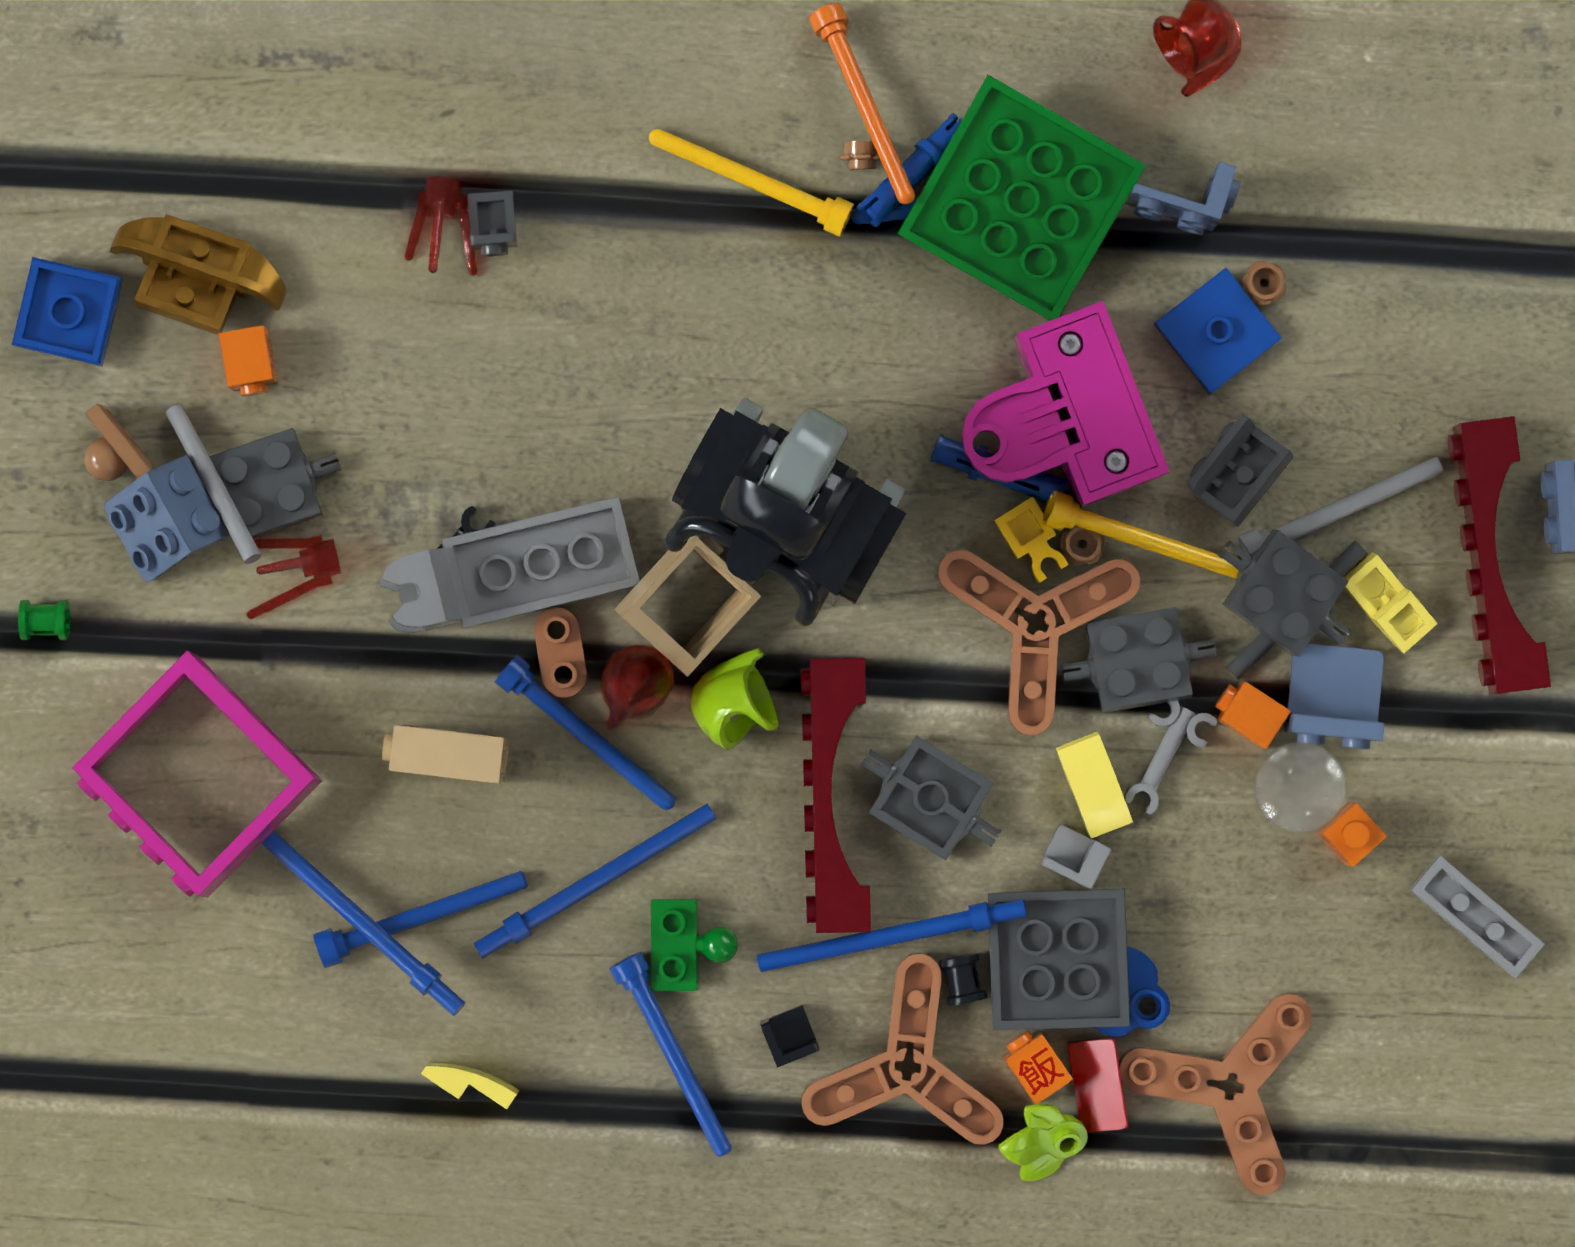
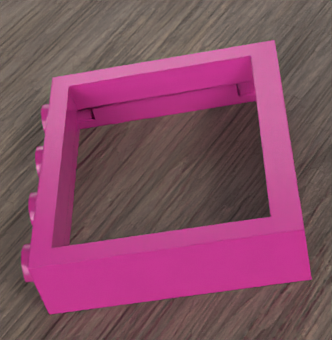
(155, 845)

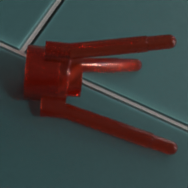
(441, 200)
(317, 560)

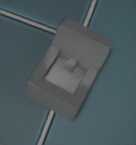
(492, 222)

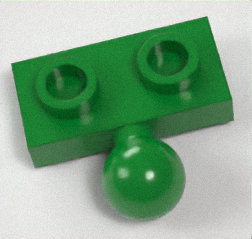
(678, 945)

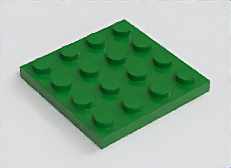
(1021, 198)

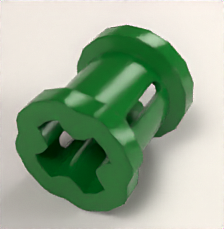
(44, 619)

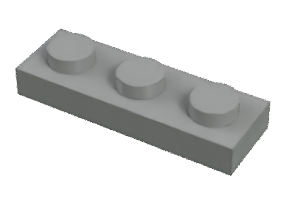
(1476, 916)

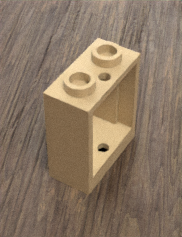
(713, 631)
(446, 754)

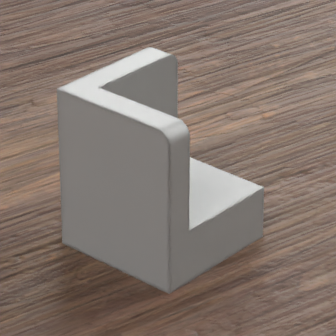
(1075, 856)

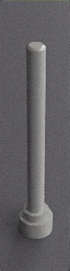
(1253, 540)

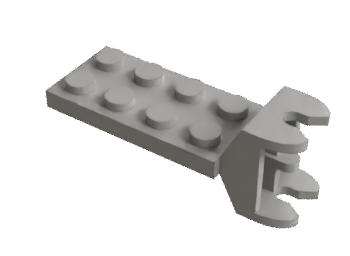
(514, 569)

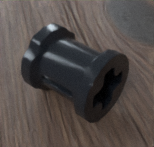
(963, 979)

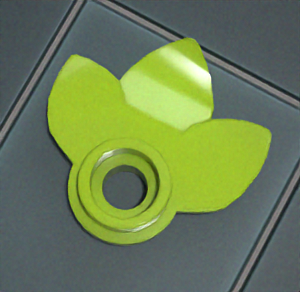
(1044, 1141)

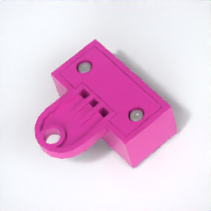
(1069, 412)

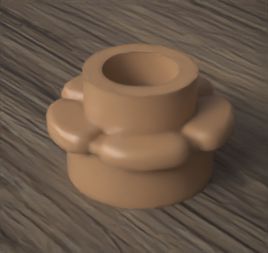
(860, 155)
(1273, 274)
(1077, 555)

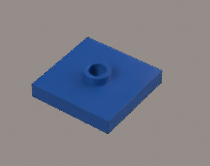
(67, 311)
(1217, 331)

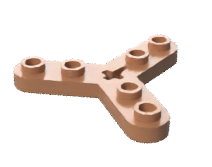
(1035, 655)
(877, 1080)
(1242, 1116)

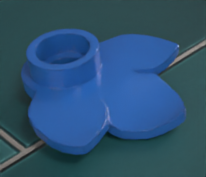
(1142, 984)

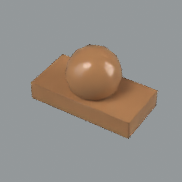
(115, 451)

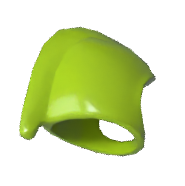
(729, 691)

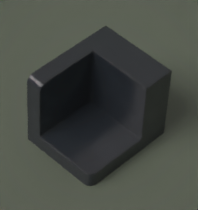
(789, 1035)

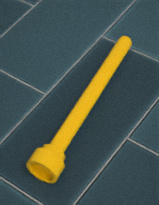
(830, 213)
(1064, 512)

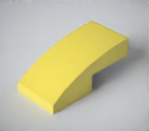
(1388, 603)
(1094, 785)
(457, 1078)

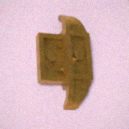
(196, 271)

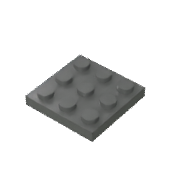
(1061, 961)

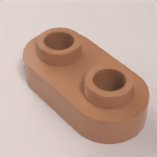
(560, 652)

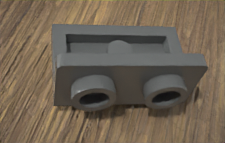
(1238, 470)

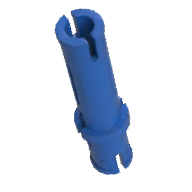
(917, 167)
(951, 453)

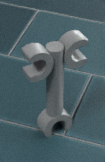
(1180, 722)

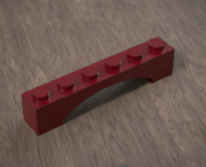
(1510, 654)
(839, 899)

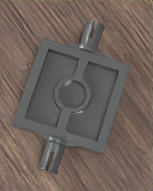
(273, 481)
(1285, 592)
(1139, 660)
(930, 798)

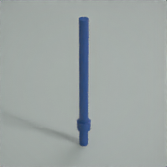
(978, 917)
(518, 925)
(423, 977)

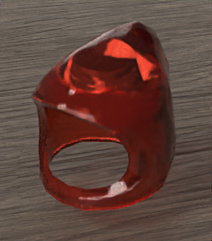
(1199, 43)
(635, 684)

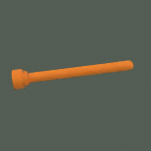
(831, 24)

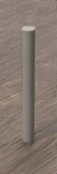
(213, 484)

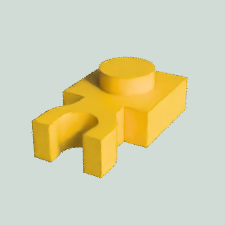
(1026, 534)

